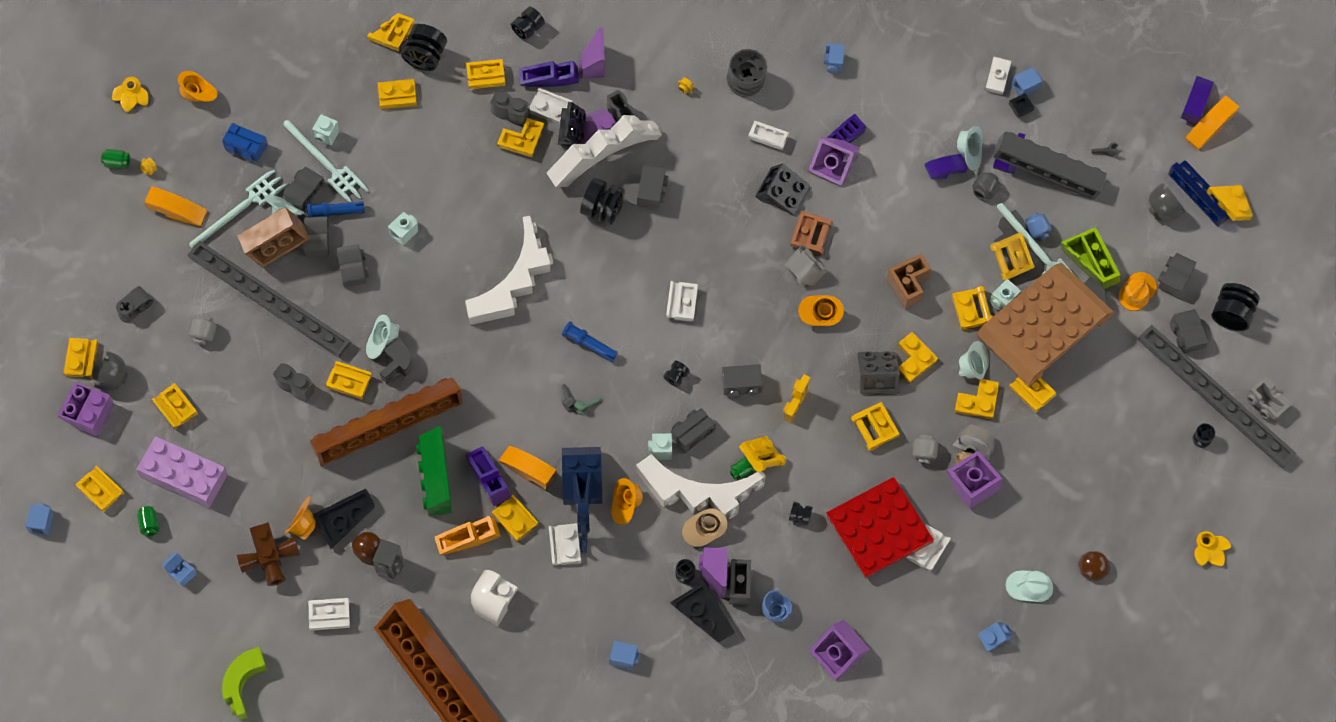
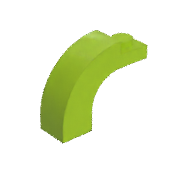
(236, 675)

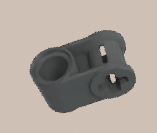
(134, 304)

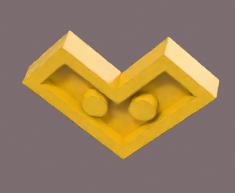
(524, 142)
(919, 357)
(800, 391)
(980, 405)

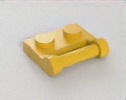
(1018, 254)
(966, 308)
(881, 424)
(759, 449)

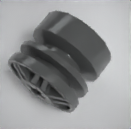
(750, 64)

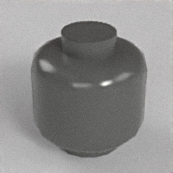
(986, 186)

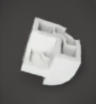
(492, 597)

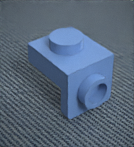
(179, 569)
(995, 635)

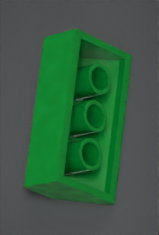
(435, 472)

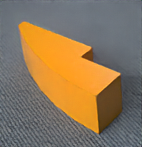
(1212, 122)
(175, 207)
(528, 466)
(467, 536)

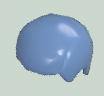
(776, 606)

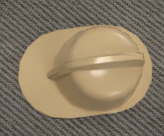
(704, 527)

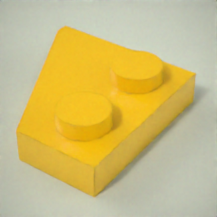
(393, 32)
(1233, 201)

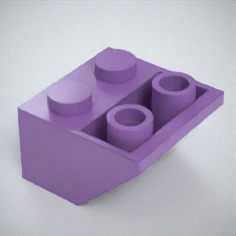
(86, 408)

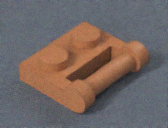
(805, 230)

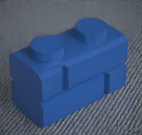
(244, 142)

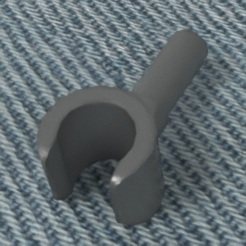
(1108, 150)
(568, 403)

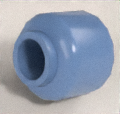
(1038, 226)

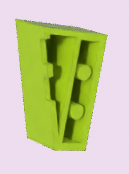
(1092, 257)

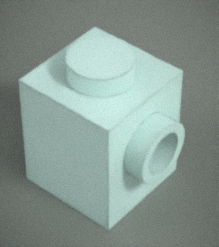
(325, 130)
(403, 228)
(1004, 294)
(661, 446)

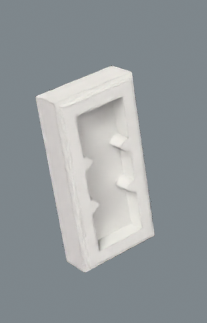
(998, 75)
(768, 135)

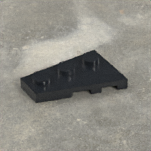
(343, 516)
(704, 612)

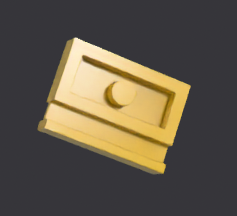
(485, 74)
(397, 94)
(80, 357)
(348, 380)
(1034, 396)
(174, 406)
(99, 489)
(515, 518)

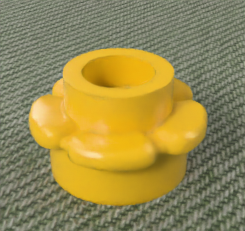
(685, 85)
(148, 166)

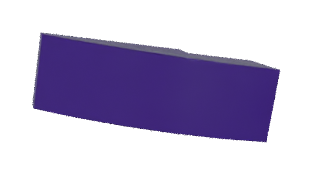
(549, 74)
(1197, 100)
(488, 476)

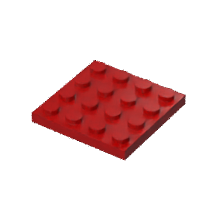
(879, 527)

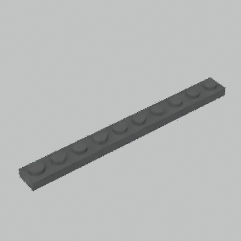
(269, 299)
(1217, 396)

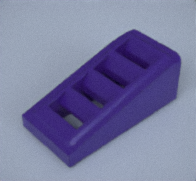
(857, 130)

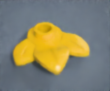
(130, 96)
(1213, 551)

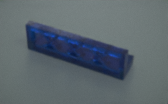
(1196, 193)

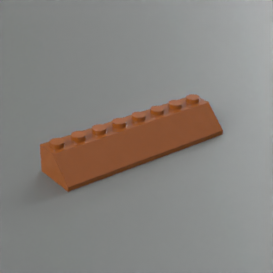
(386, 421)
(432, 666)

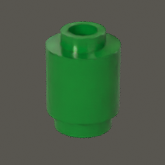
(115, 159)
(742, 469)
(148, 521)

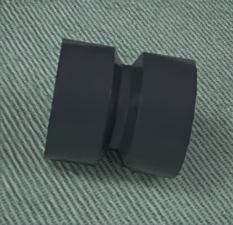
(529, 22)

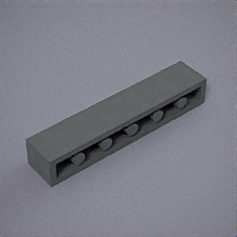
(1050, 164)

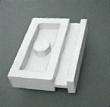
(548, 106)
(682, 301)
(564, 544)
(929, 555)
(329, 614)

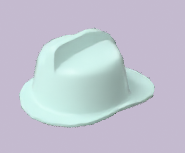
(970, 146)
(279, 203)
(381, 336)
(975, 361)
(1029, 586)

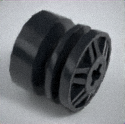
(424, 47)
(599, 200)
(1235, 307)

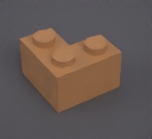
(906, 277)

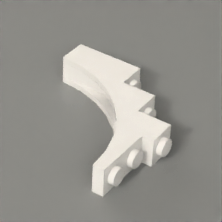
(603, 143)
(501, 299)
(696, 495)

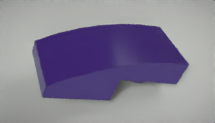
(943, 166)

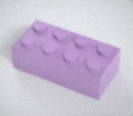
(182, 472)

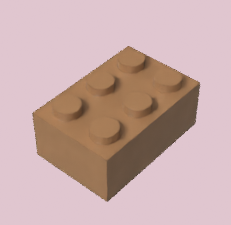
(273, 237)

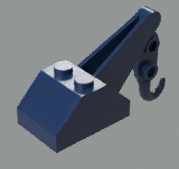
(582, 484)

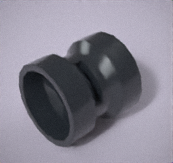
(676, 373)
(1205, 431)
(800, 513)
(684, 575)

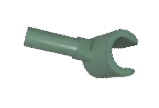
(581, 407)

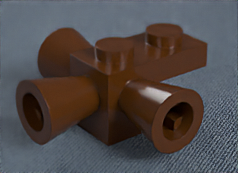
(267, 554)

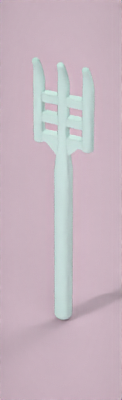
(336, 173)
(253, 197)
(1028, 239)

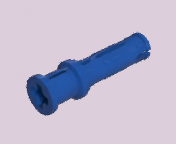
(326, 209)
(582, 338)

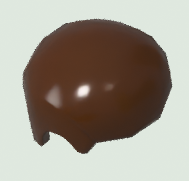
(365, 546)
(1094, 565)

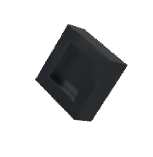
(1021, 105)

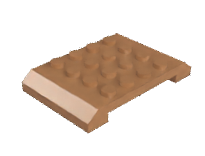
(1043, 323)

